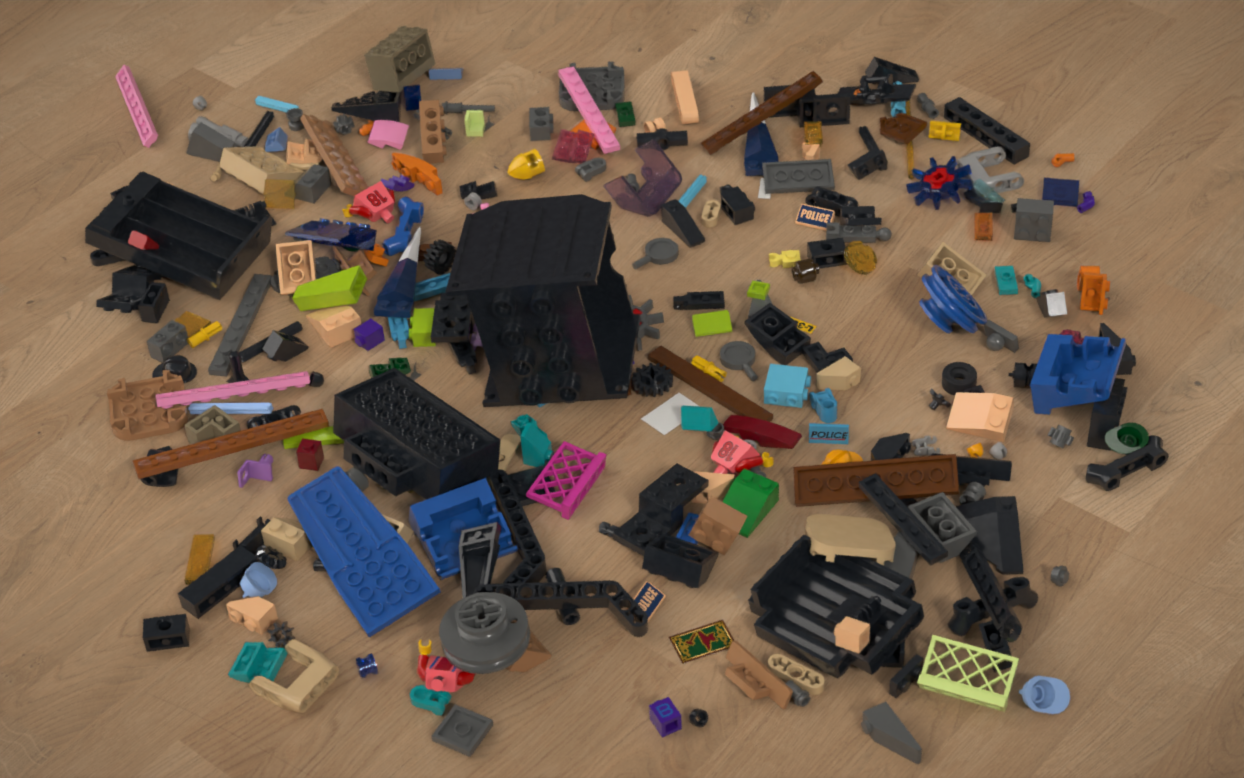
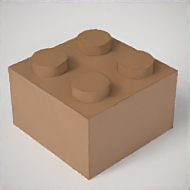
(717, 525)

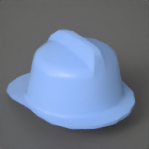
(258, 580)
(1045, 694)

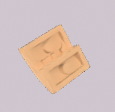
(302, 153)

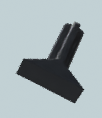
(985, 205)
(237, 369)

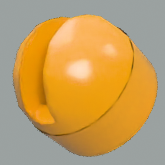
(975, 450)

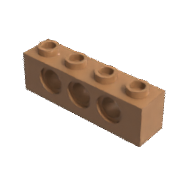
(431, 131)

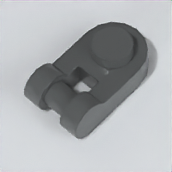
(591, 168)

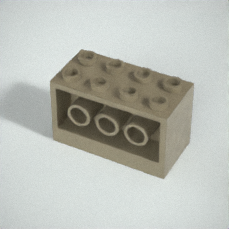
(400, 59)

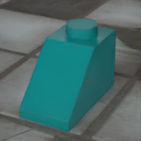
(535, 447)

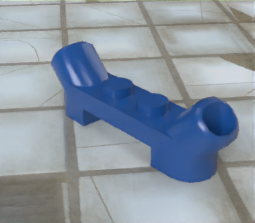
(412, 214)

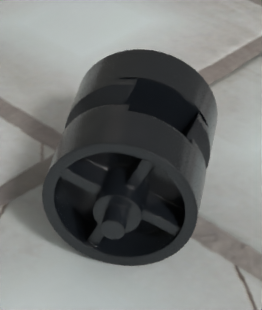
(1022, 374)

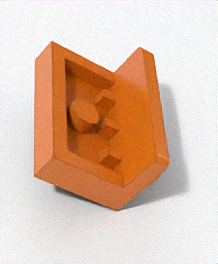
(1094, 292)

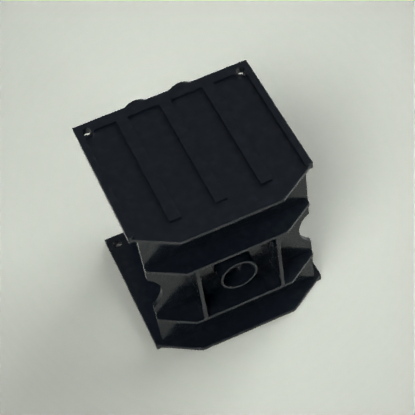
(547, 300)

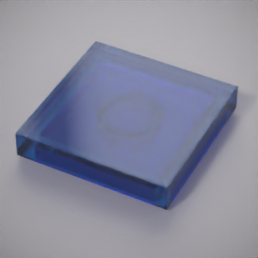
(1061, 191)

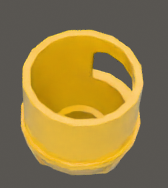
(526, 165)

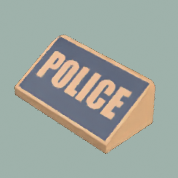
(814, 217)
(649, 599)

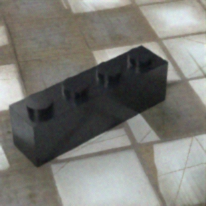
(216, 582)

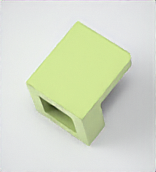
(474, 123)

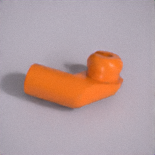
(366, 128)
(1060, 159)

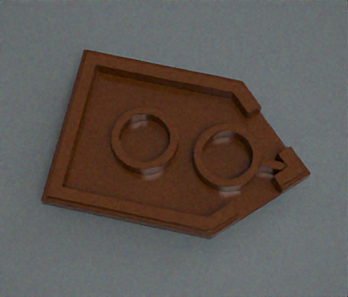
(902, 127)

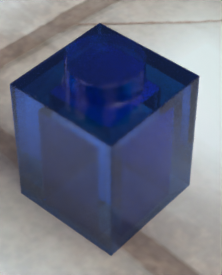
(412, 97)

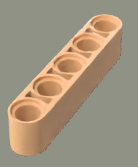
(684, 97)

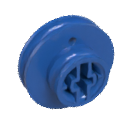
(950, 302)

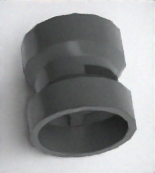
(294, 116)
(973, 493)

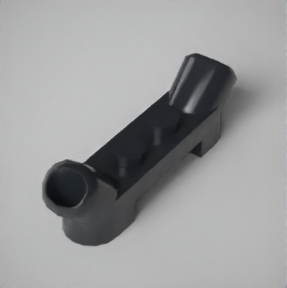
(1109, 475)
(969, 612)

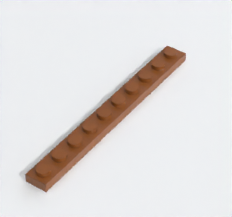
(230, 443)

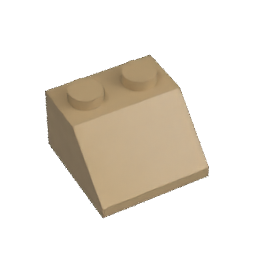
(286, 537)

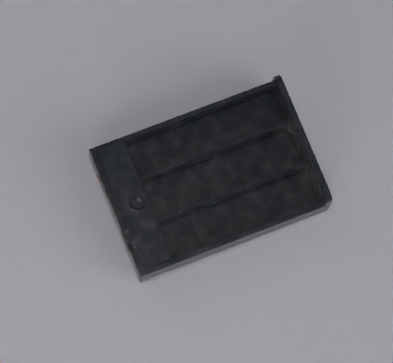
(196, 238)

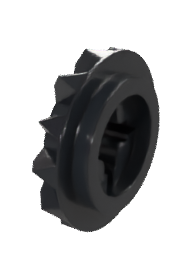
(271, 557)

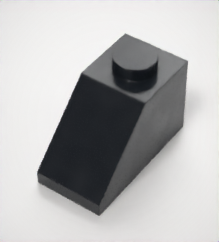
(283, 346)

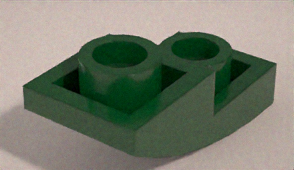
(399, 363)

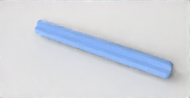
(233, 408)

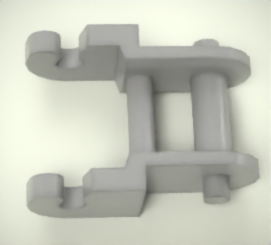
(924, 442)

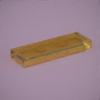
(199, 557)

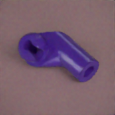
(1088, 202)

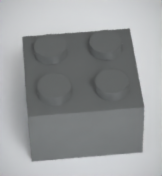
(1033, 220)

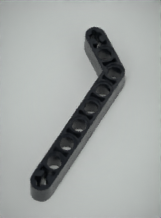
(533, 562)
(579, 600)

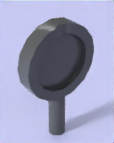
(659, 252)
(739, 356)

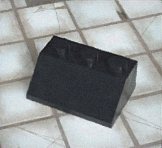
(679, 560)

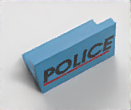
(828, 433)

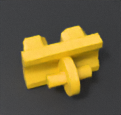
(944, 130)

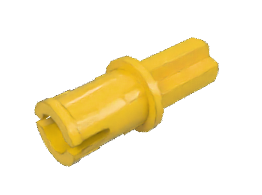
(204, 334)
(709, 368)

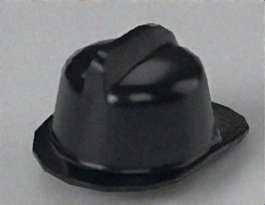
(179, 366)

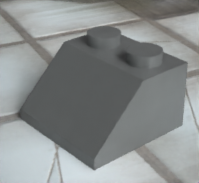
(312, 183)

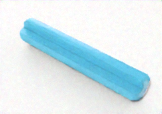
(274, 104)
(693, 190)

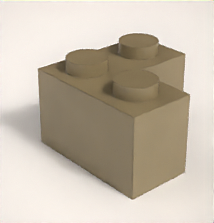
(210, 425)

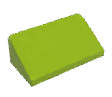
(711, 323)

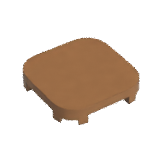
(135, 408)

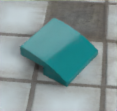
(257, 661)

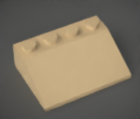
(256, 165)

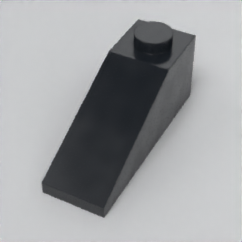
(881, 67)
(681, 223)
(1128, 360)

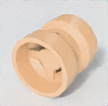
(654, 125)

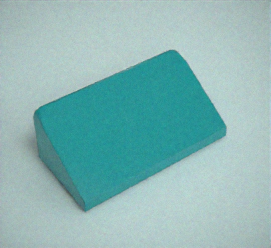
(698, 418)

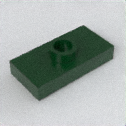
(625, 114)

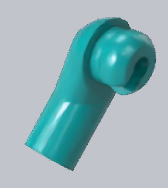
(1034, 284)

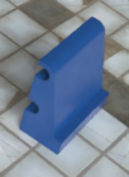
(1074, 372)
(443, 517)

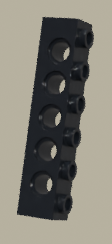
(987, 130)

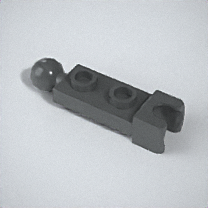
(857, 233)

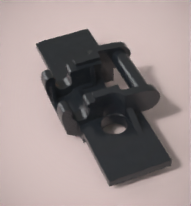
(864, 95)

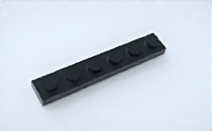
(903, 519)

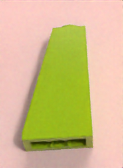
(331, 290)

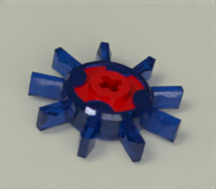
(940, 182)

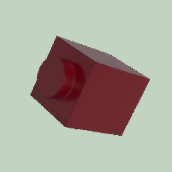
(310, 454)

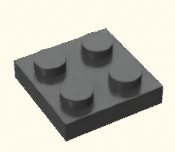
(462, 730)

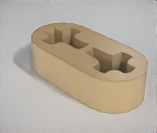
(712, 214)

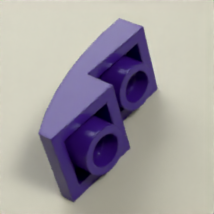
(398, 183)

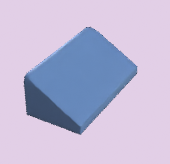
(445, 73)
(276, 141)

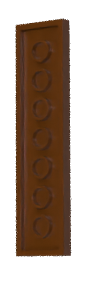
(904, 476)

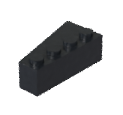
(1106, 415)

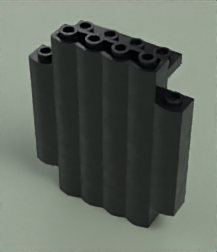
(806, 588)

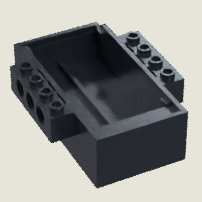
(411, 437)

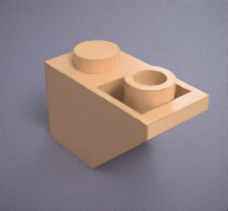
(718, 486)
(252, 613)

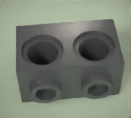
(540, 123)
(167, 341)

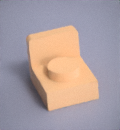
(811, 151)

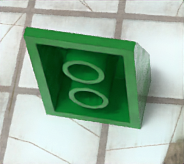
(753, 497)

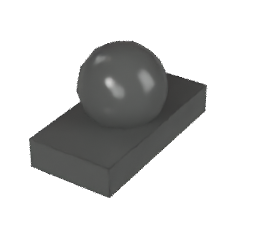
(999, 337)

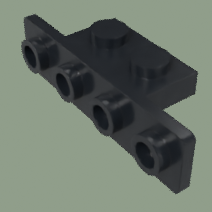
(981, 469)

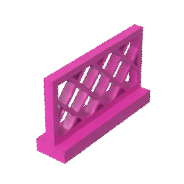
(579, 489)

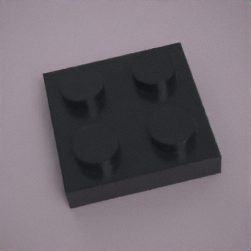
(524, 480)

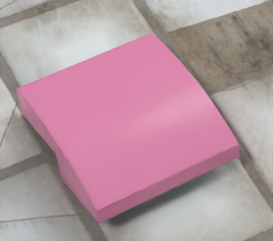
(388, 133)

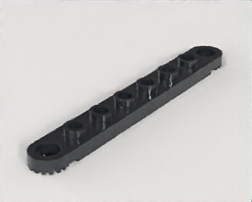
(991, 592)

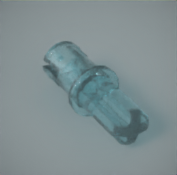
(987, 191)

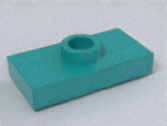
(1006, 280)

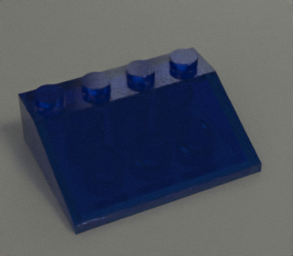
(336, 234)

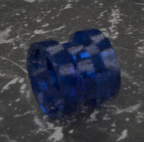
(366, 666)

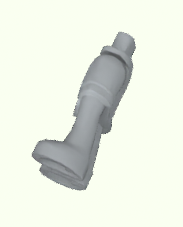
(228, 132)

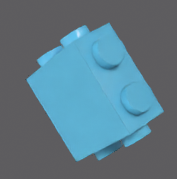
(786, 385)

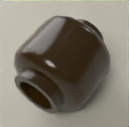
(805, 271)

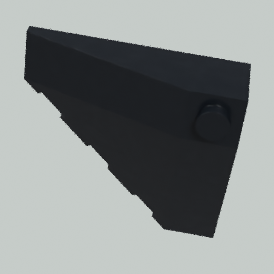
(372, 106)
(997, 531)

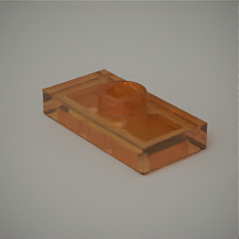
(983, 226)

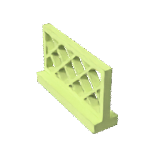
(963, 691)

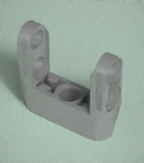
(978, 171)

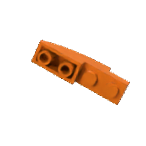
(417, 170)

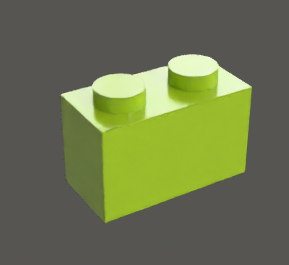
(421, 327)

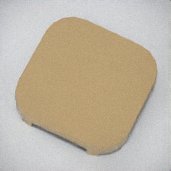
(850, 537)

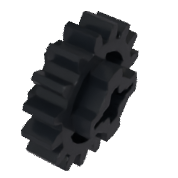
(652, 379)

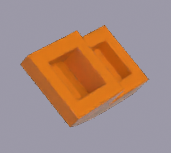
(377, 255)

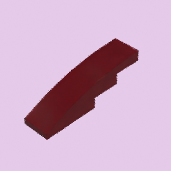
(763, 431)

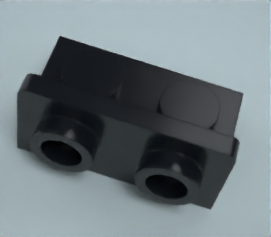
(868, 163)
(859, 215)

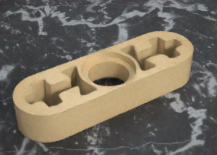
(791, 666)

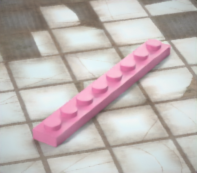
(136, 106)
(589, 110)
(240, 388)

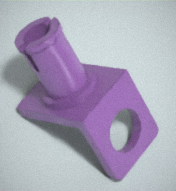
(256, 469)

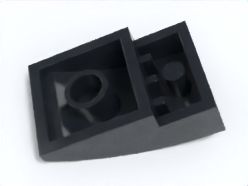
(777, 334)

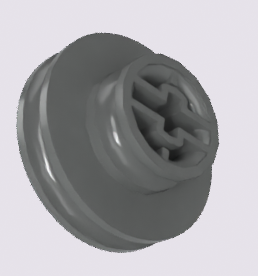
(480, 634)

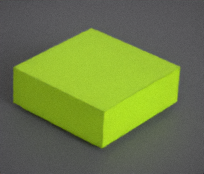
(758, 290)

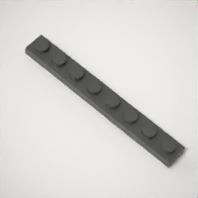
(240, 324)

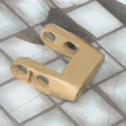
(307, 687)

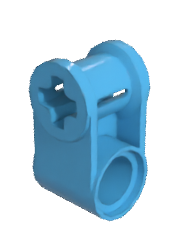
(824, 405)

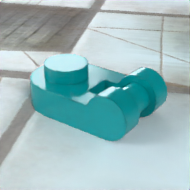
(423, 698)

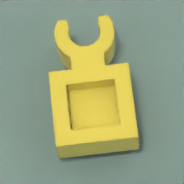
(786, 258)

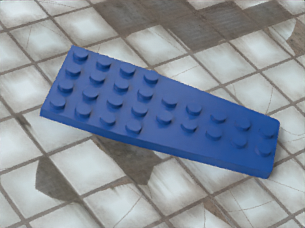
(361, 551)

